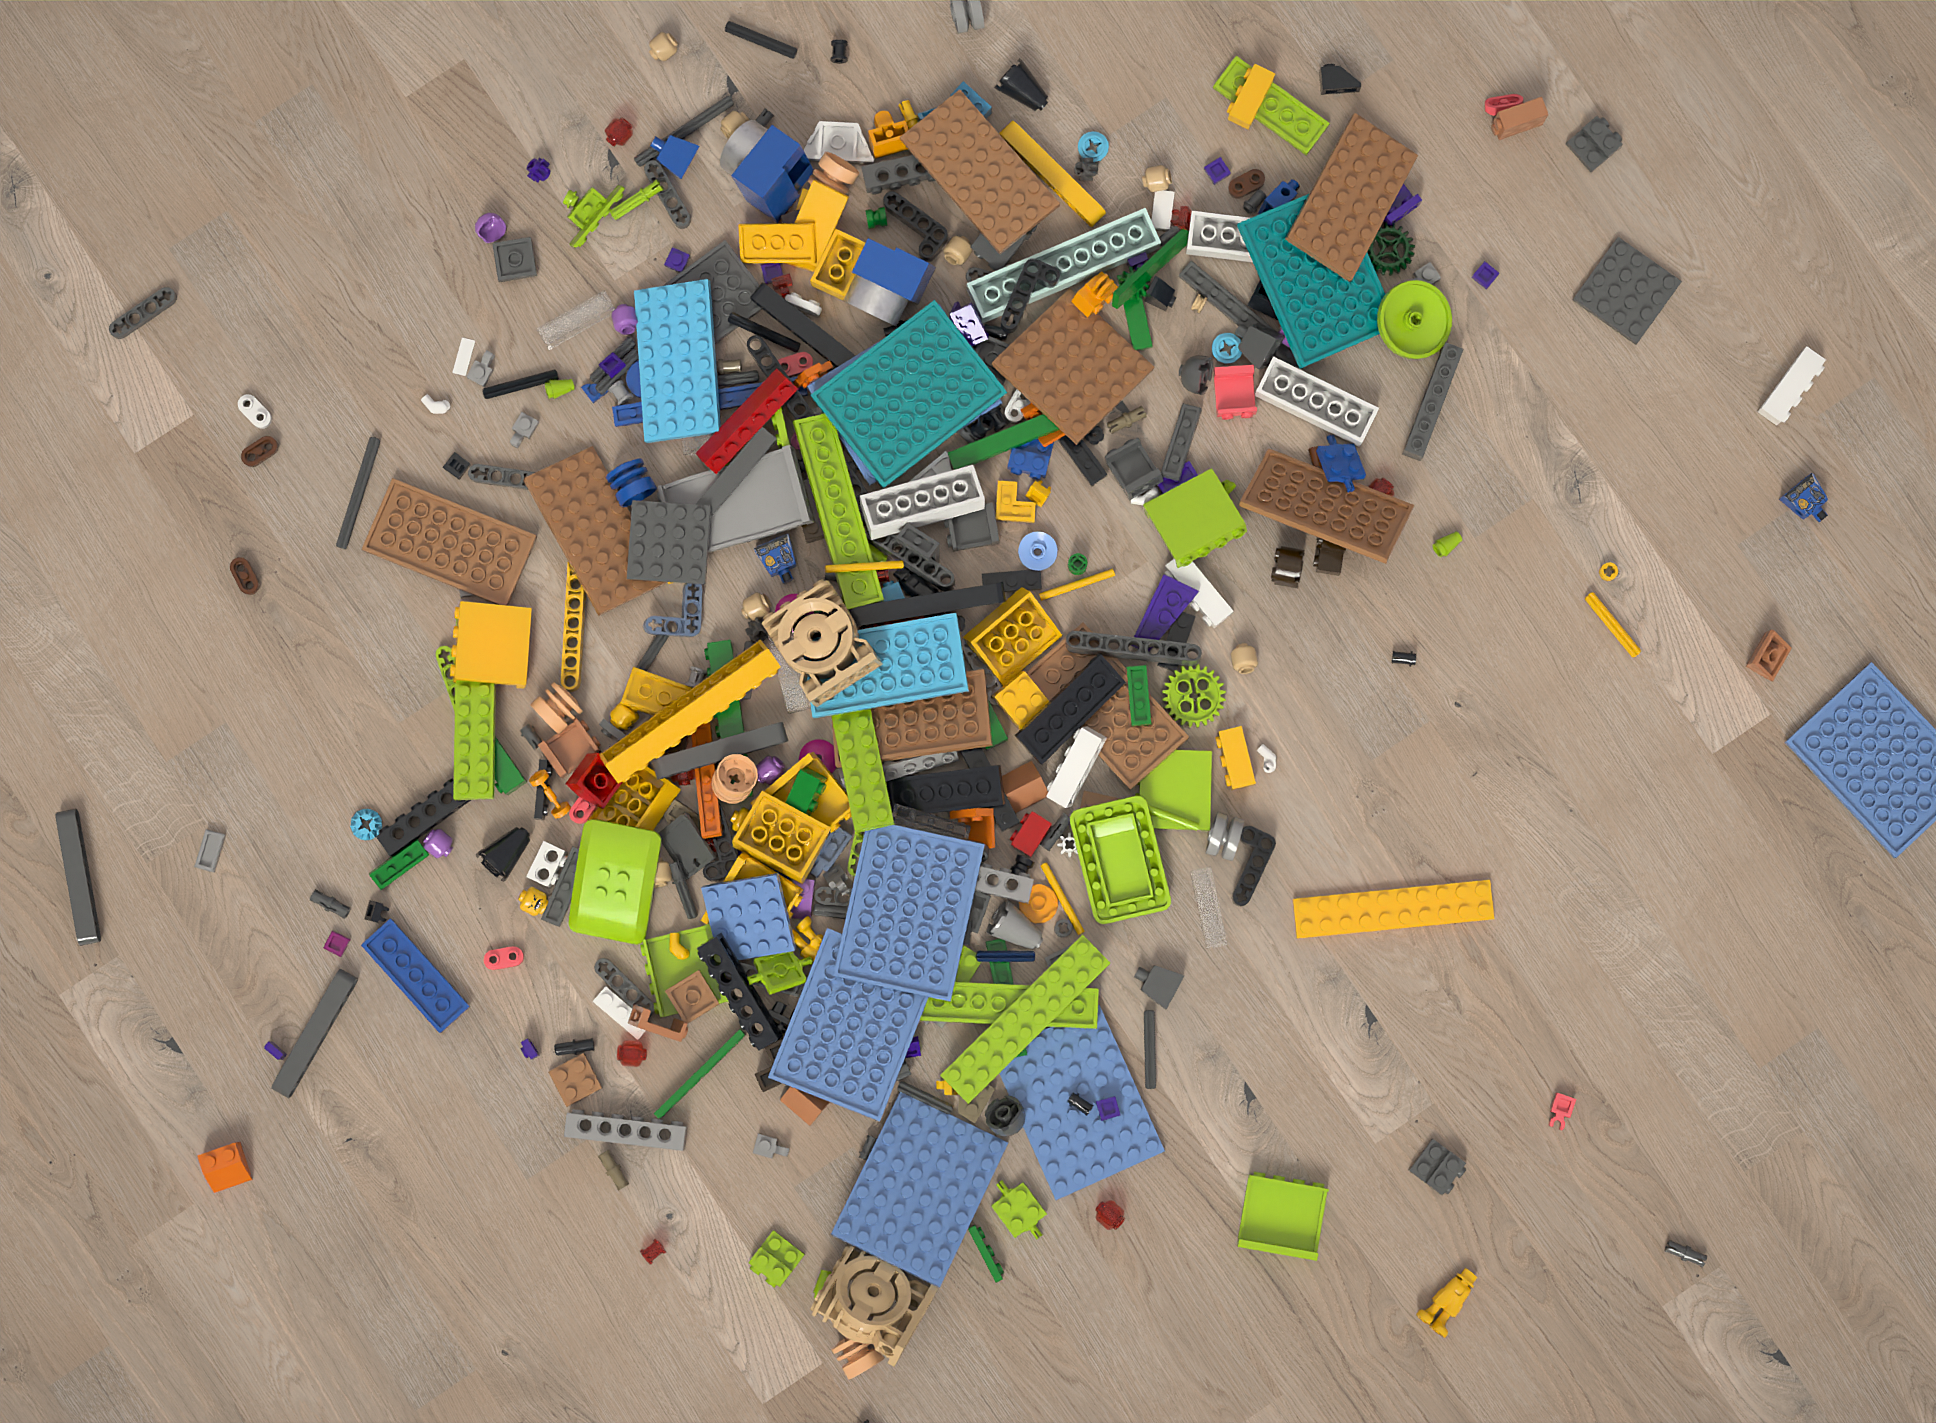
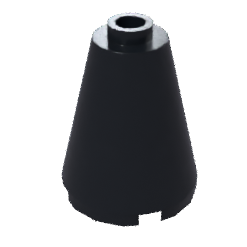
(1023, 87)
(504, 852)

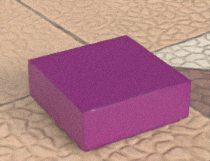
(336, 943)

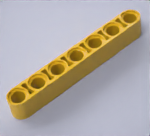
(1052, 174)
(569, 633)

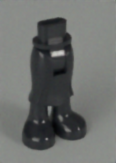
(915, 585)

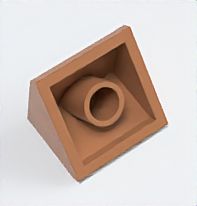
(1769, 655)
(1024, 787)
(804, 1104)

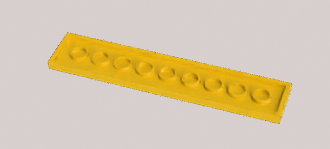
(1393, 909)

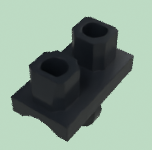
(777, 1013)

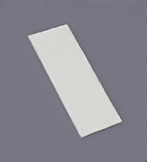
(463, 356)

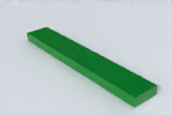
(1150, 268)
(1002, 441)
(1001, 971)
(698, 1075)

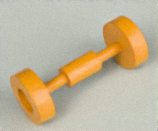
(560, 809)

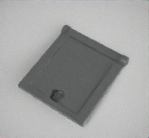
(685, 844)

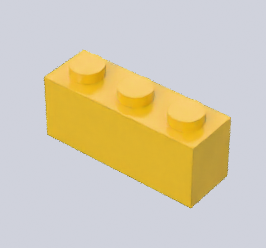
(1250, 96)
(1235, 758)

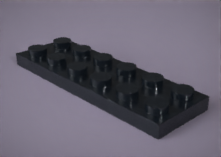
(1070, 709)
(949, 790)

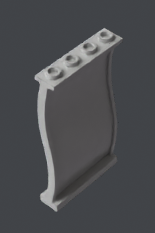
(762, 505)

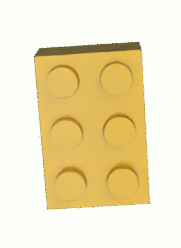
(836, 264)
(1020, 699)

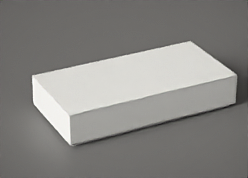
(1162, 210)

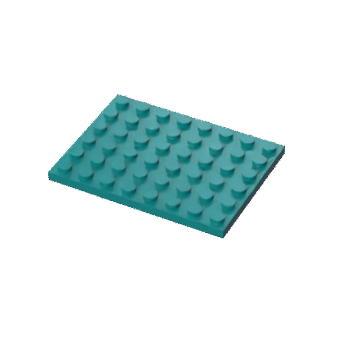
(1312, 303)
(908, 394)

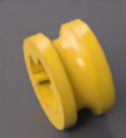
(1604, 567)

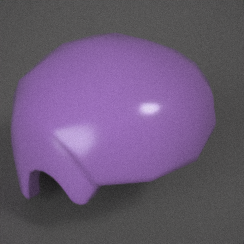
(490, 227)

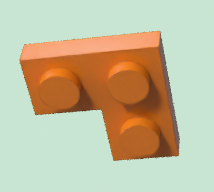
(812, 373)

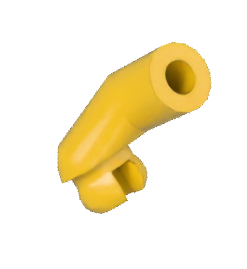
(676, 948)

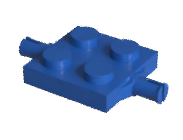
(1341, 463)

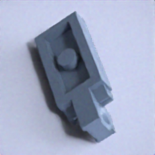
(831, 851)

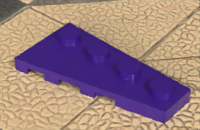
(1165, 607)

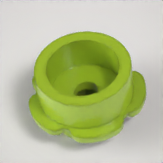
(571, 199)

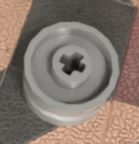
(965, 10)
(1222, 835)

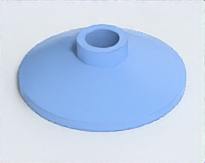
(1035, 541)

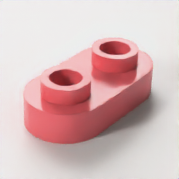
(1499, 103)
(794, 365)
(582, 805)
(503, 958)

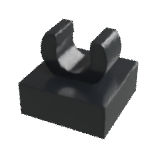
(456, 466)
(374, 911)

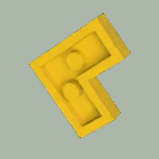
(1008, 508)

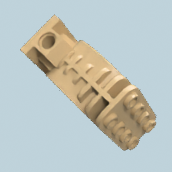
(824, 599)
(886, 1284)

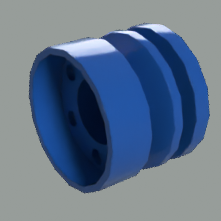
(629, 478)

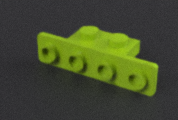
(590, 211)

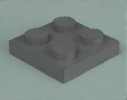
(514, 259)

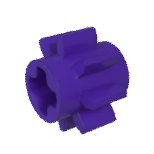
(538, 169)

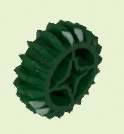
(1394, 255)

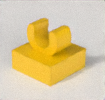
(1038, 493)
(948, 1090)

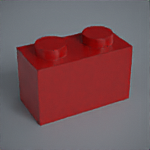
(1030, 834)

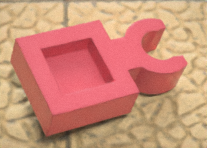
(1562, 1107)

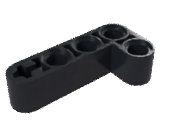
(913, 221)
(1024, 296)
(724, 858)
(1250, 868)

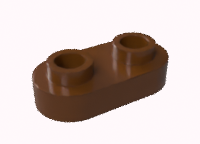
(1247, 183)
(259, 450)
(244, 577)

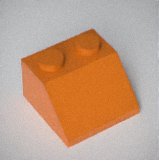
(225, 1167)

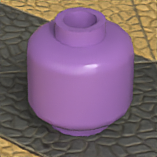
(624, 319)
(770, 769)
(438, 843)

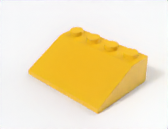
(1012, 635)
(639, 801)
(781, 837)

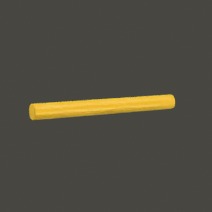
(864, 566)
(1076, 584)
(1062, 898)

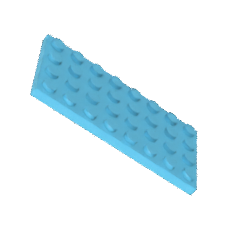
(677, 361)
(918, 662)

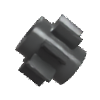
(1086, 169)
(756, 630)

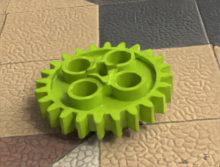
(1211, 693)

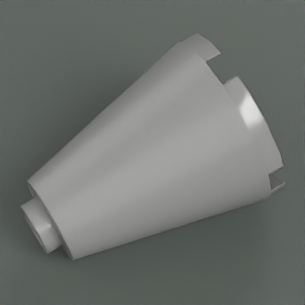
(1014, 927)

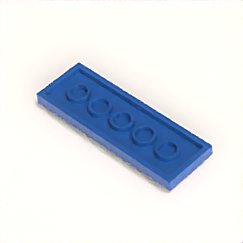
(415, 975)

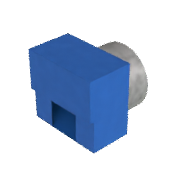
(766, 167)
(887, 281)

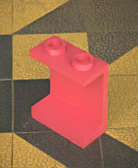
(1234, 391)

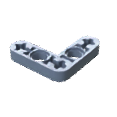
(681, 623)

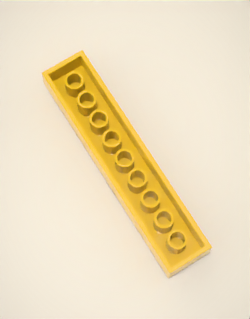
(690, 711)

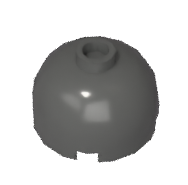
(1196, 373)
(1005, 1116)

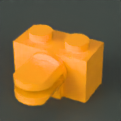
(886, 136)
(1095, 294)

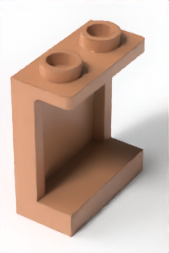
(569, 747)
(639, 1018)

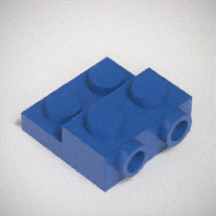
(1030, 459)

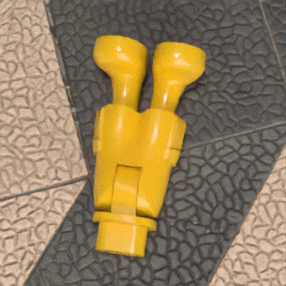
(807, 949)
(1450, 1299)

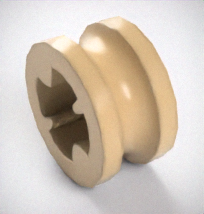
(1199, 303)

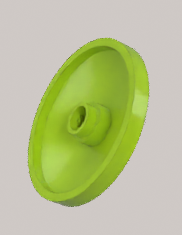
(1414, 319)

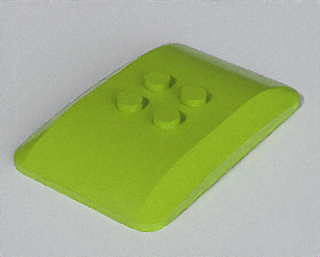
(1120, 859)
(614, 881)

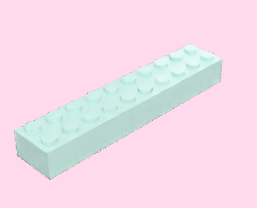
(1075, 259)

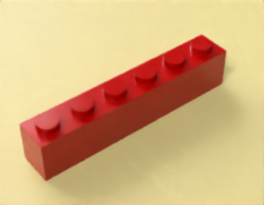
(746, 421)

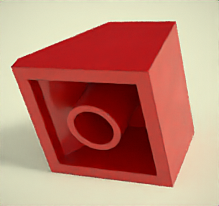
(593, 781)

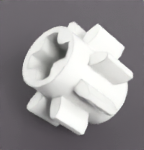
(1063, 844)

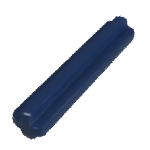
(1005, 956)

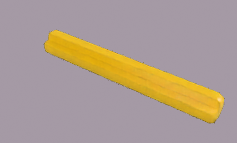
(1612, 624)

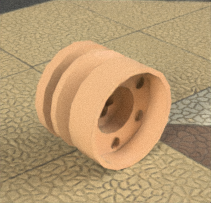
(835, 173)
(556, 707)
(739, 769)
(858, 1355)

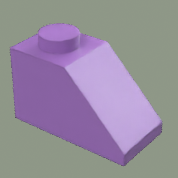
(806, 904)

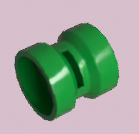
(876, 217)
(1077, 564)

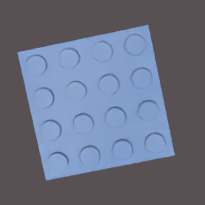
(750, 915)

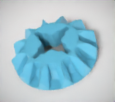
(1095, 138)
(1218, 344)
(375, 825)

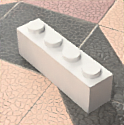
(1791, 386)
(1208, 600)
(1076, 766)

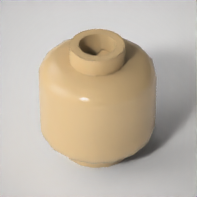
(663, 46)
(732, 122)
(1157, 178)
(957, 250)
(756, 606)
(1244, 658)
(663, 874)

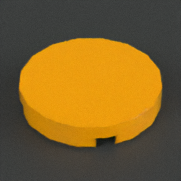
(1041, 906)

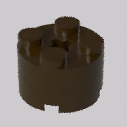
(1288, 567)

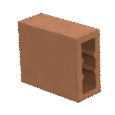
(1519, 118)

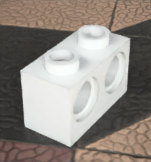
(542, 862)

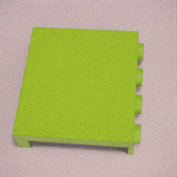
(1195, 518)
(1181, 788)
(668, 970)
(1282, 1216)

